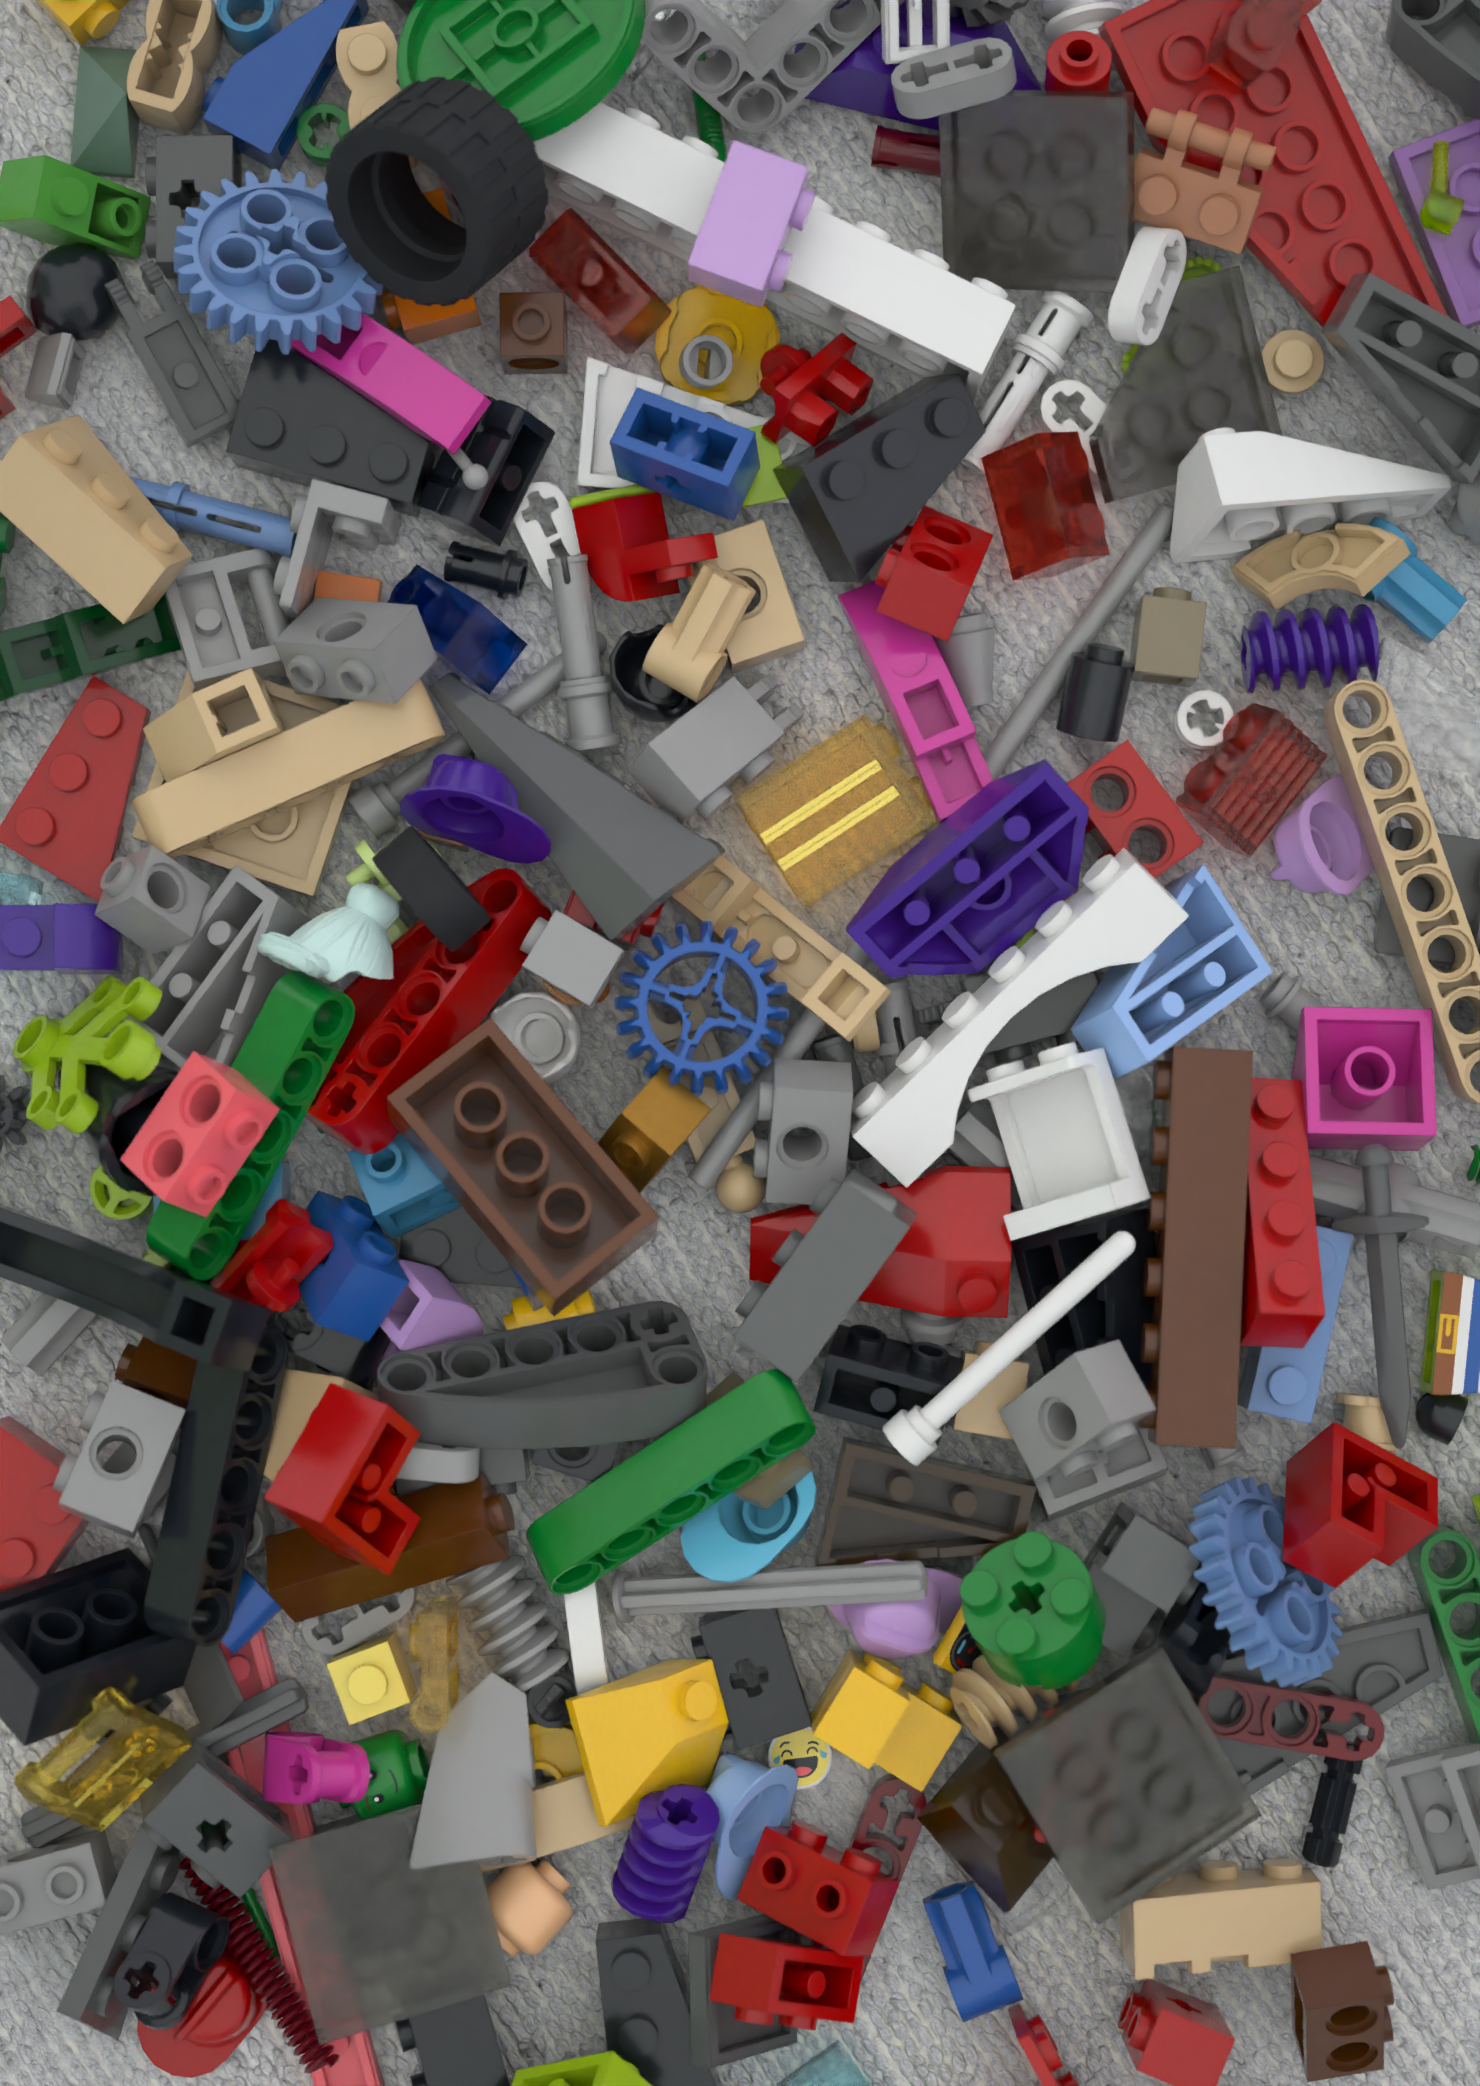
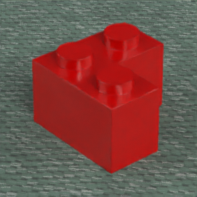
(342, 1477)
(1353, 1506)

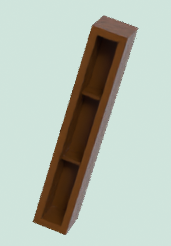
(1198, 1245)

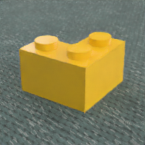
(884, 1720)

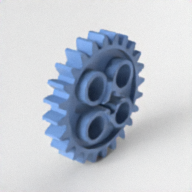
(271, 264)
(1264, 1602)

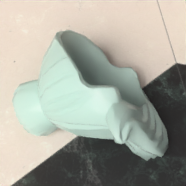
(341, 939)

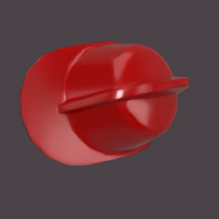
(214, 2025)

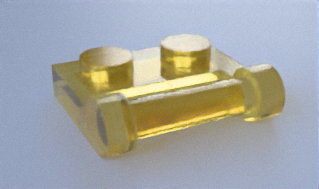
(435, 1645)
(115, 1772)

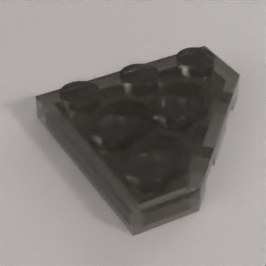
(1188, 382)

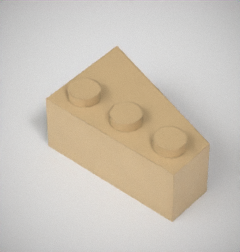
(90, 517)

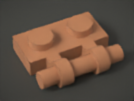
(1193, 198)

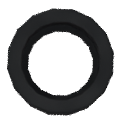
(431, 889)

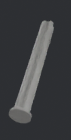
(769, 1589)

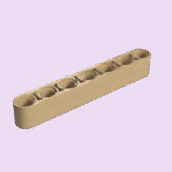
(1398, 867)

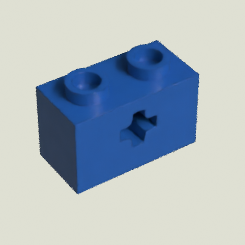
(685, 454)
(359, 1276)

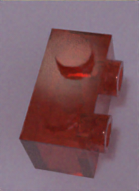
(1045, 505)

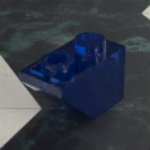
(460, 629)

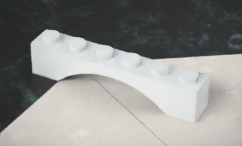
(1107, 923)

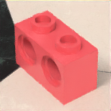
(199, 1134)

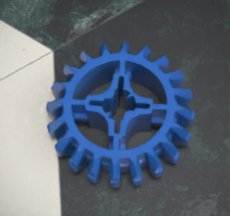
(721, 957)

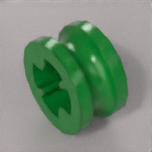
(309, 120)

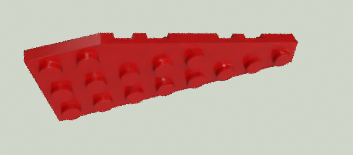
(1324, 195)

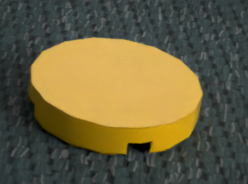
(741, 325)

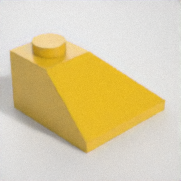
(648, 1733)

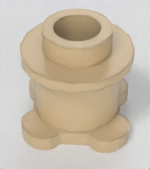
(1366, 1418)

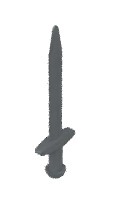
(1385, 1286)

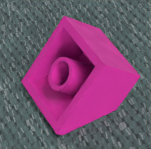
(1366, 1077)

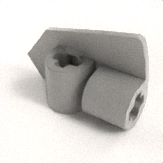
(480, 1783)

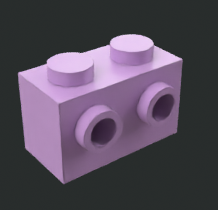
(749, 224)

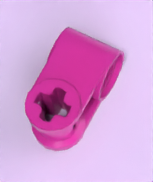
(311, 1767)

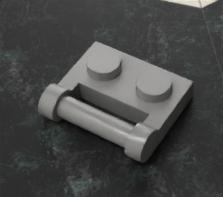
(211, 623)

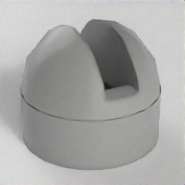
(717, 366)

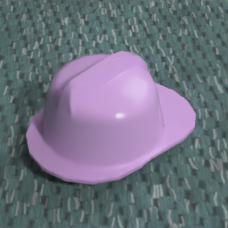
(1322, 843)
(904, 1627)

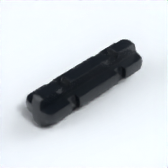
(1331, 1811)

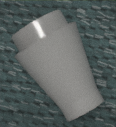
(970, 658)

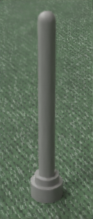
(381, 803)

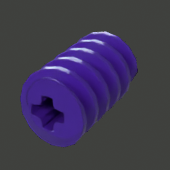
(1309, 646)
(665, 1853)

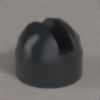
(1440, 1415)
(556, 1712)

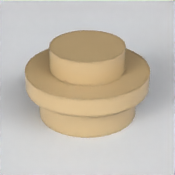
(1292, 361)

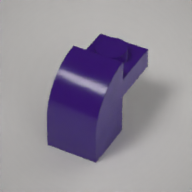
(58, 939)

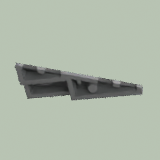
(603, 837)

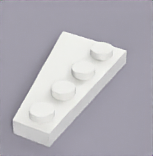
(605, 401)

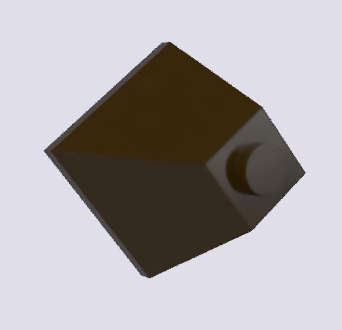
(987, 1827)

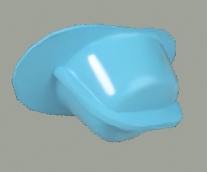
(740, 1539)

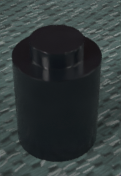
(1095, 693)

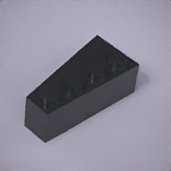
(647, 2003)

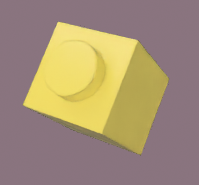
(372, 1678)

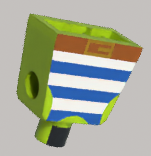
(1451, 1336)

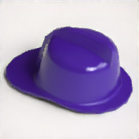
(477, 808)

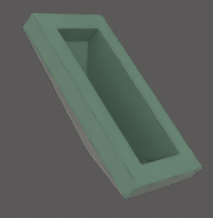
(103, 115)

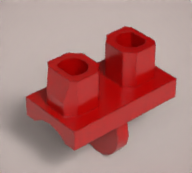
(805, 382)
(275, 1258)

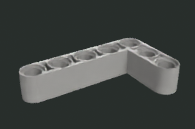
(762, 57)

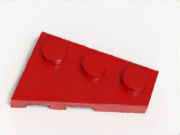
(80, 790)

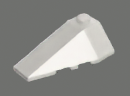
(1270, 485)

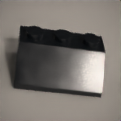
(74, 1638)

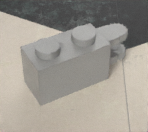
(712, 748)

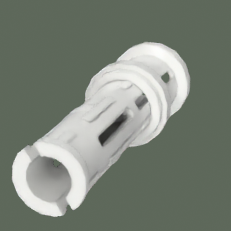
(1036, 356)

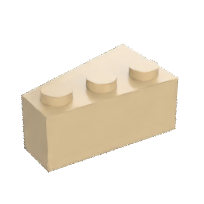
(1224, 1917)

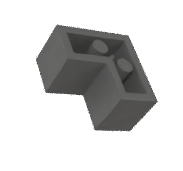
(1135, 1572)

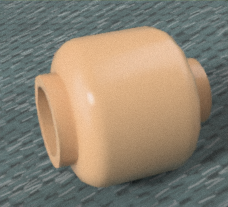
(529, 1906)

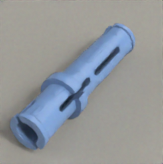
(274, 532)

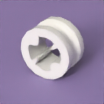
(1194, 737)

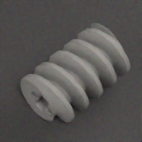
(511, 1622)

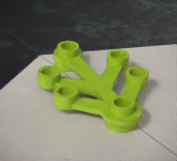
(52, 1044)

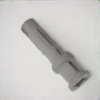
(585, 685)

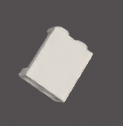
(1063, 1138)

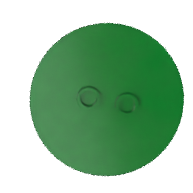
(534, 56)

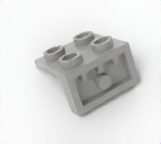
(328, 508)

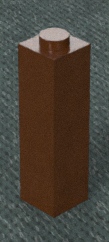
(457, 1532)

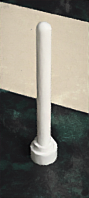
(917, 1430)

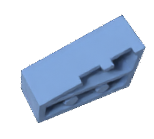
(1178, 986)

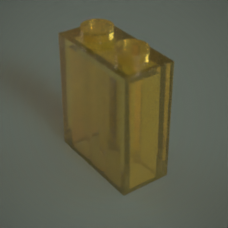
(837, 810)

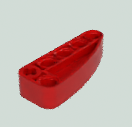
(422, 1011)

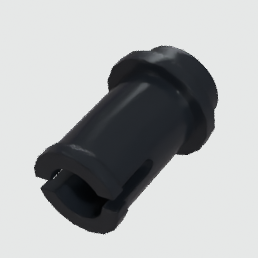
(486, 569)

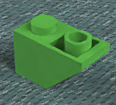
(71, 206)

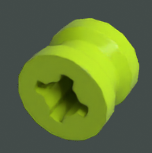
(108, 1195)

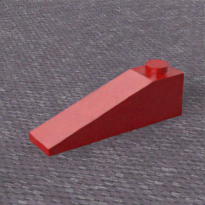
(949, 1259)

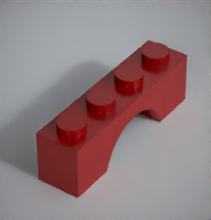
(1281, 1243)

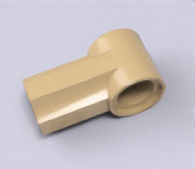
(691, 649)

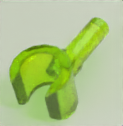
(1440, 209)

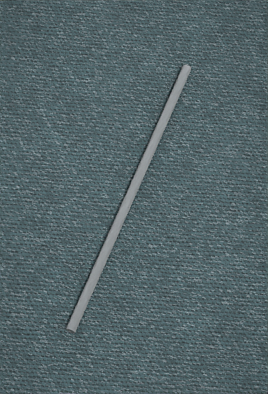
(996, 757)

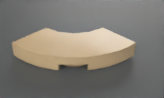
(1341, 558)

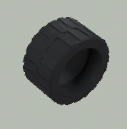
(480, 158)

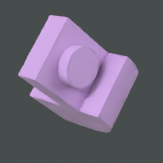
(428, 1312)

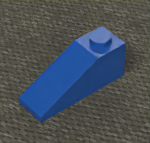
(279, 81)

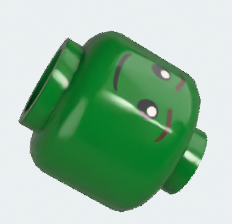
(396, 1773)

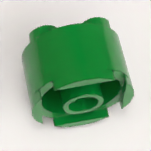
(1034, 1612)

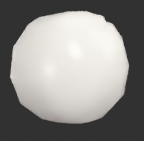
(541, 1031)

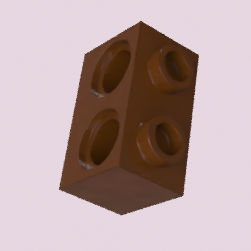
(1340, 2010)

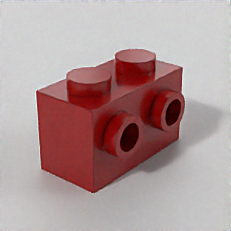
(819, 1889)
(785, 1980)

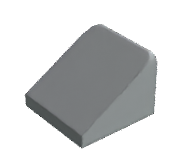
(55, 370)

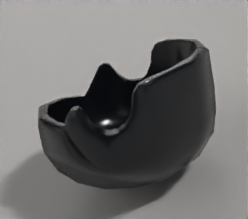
(70, 293)
(636, 689)

